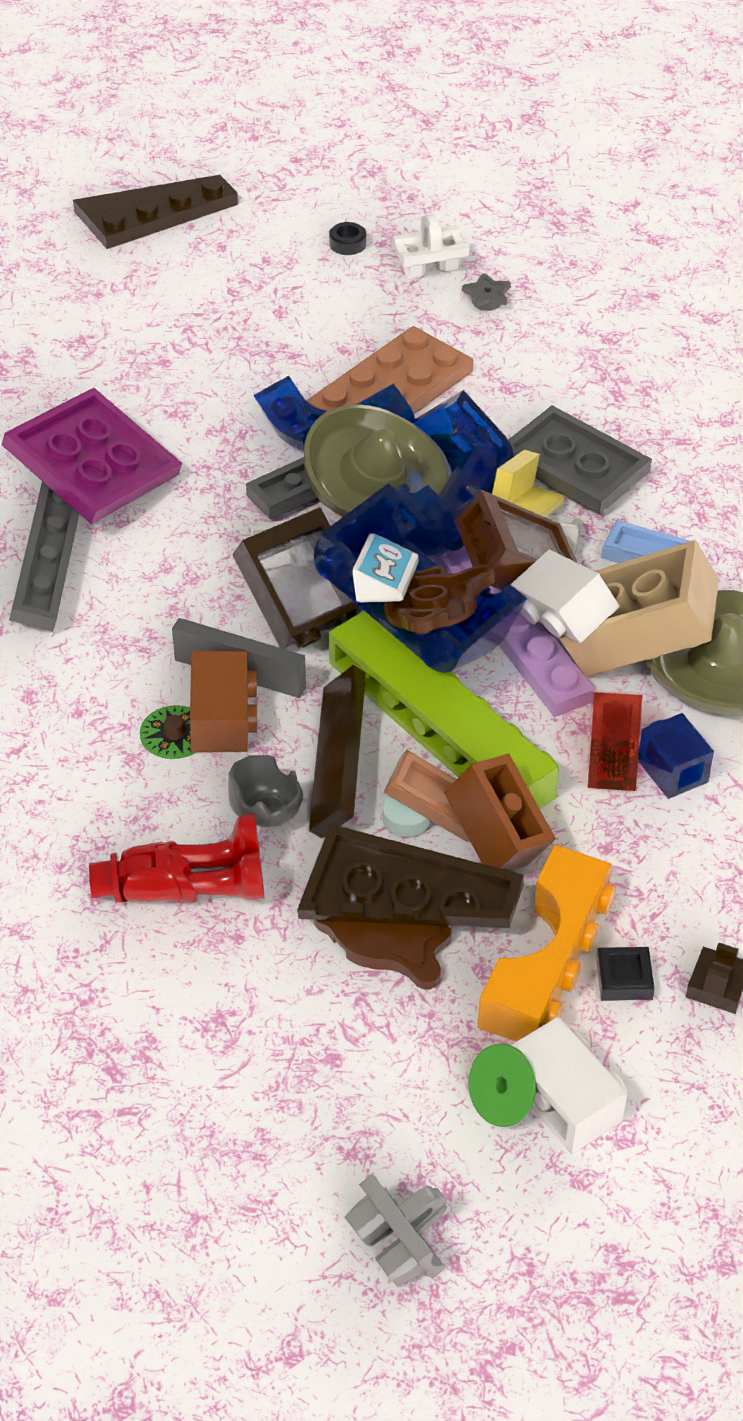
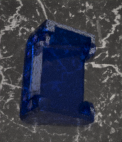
(474, 453)
(444, 647)

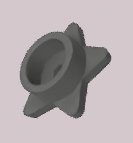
(487, 293)

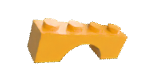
(527, 989)

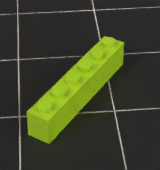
(437, 706)

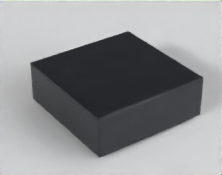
(624, 973)

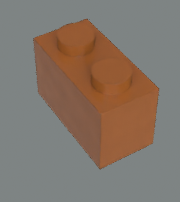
(220, 701)
(499, 814)

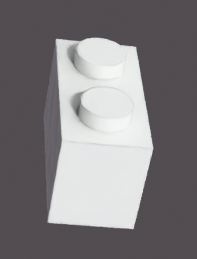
(565, 596)
(573, 1089)

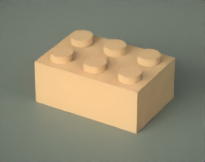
(663, 608)

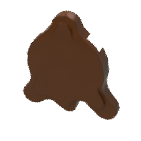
(439, 598)
(392, 947)

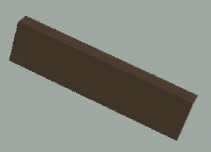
(337, 751)

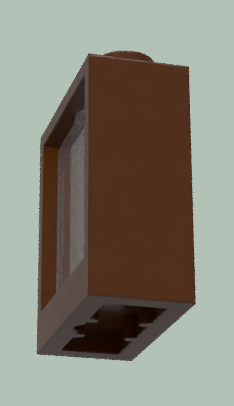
(508, 537)

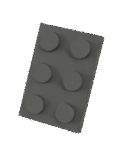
(580, 459)

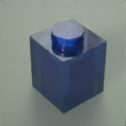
(675, 755)

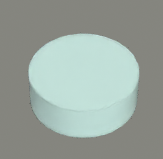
(403, 820)

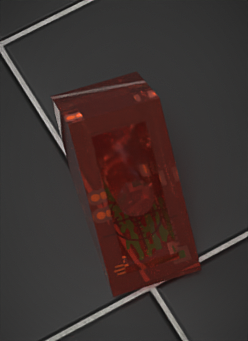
(614, 740)

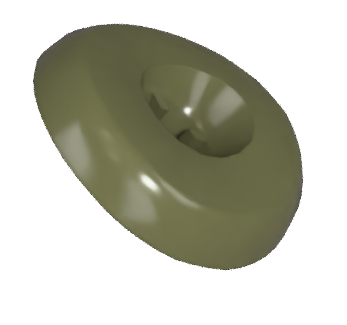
(364, 448)
(712, 672)

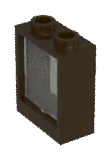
(286, 583)

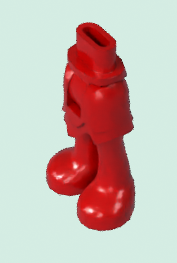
(164, 869)

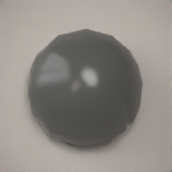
(262, 789)

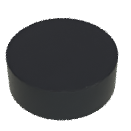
(347, 238)

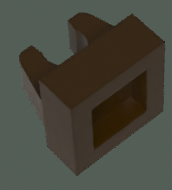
(717, 978)

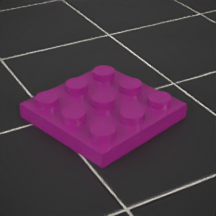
(91, 455)

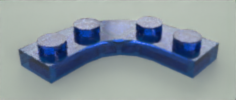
(293, 416)

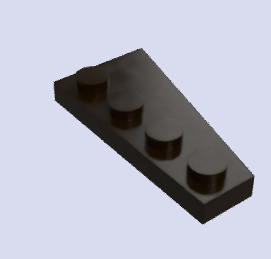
(148, 210)
(395, 882)

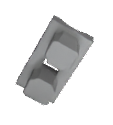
(380, 1211)

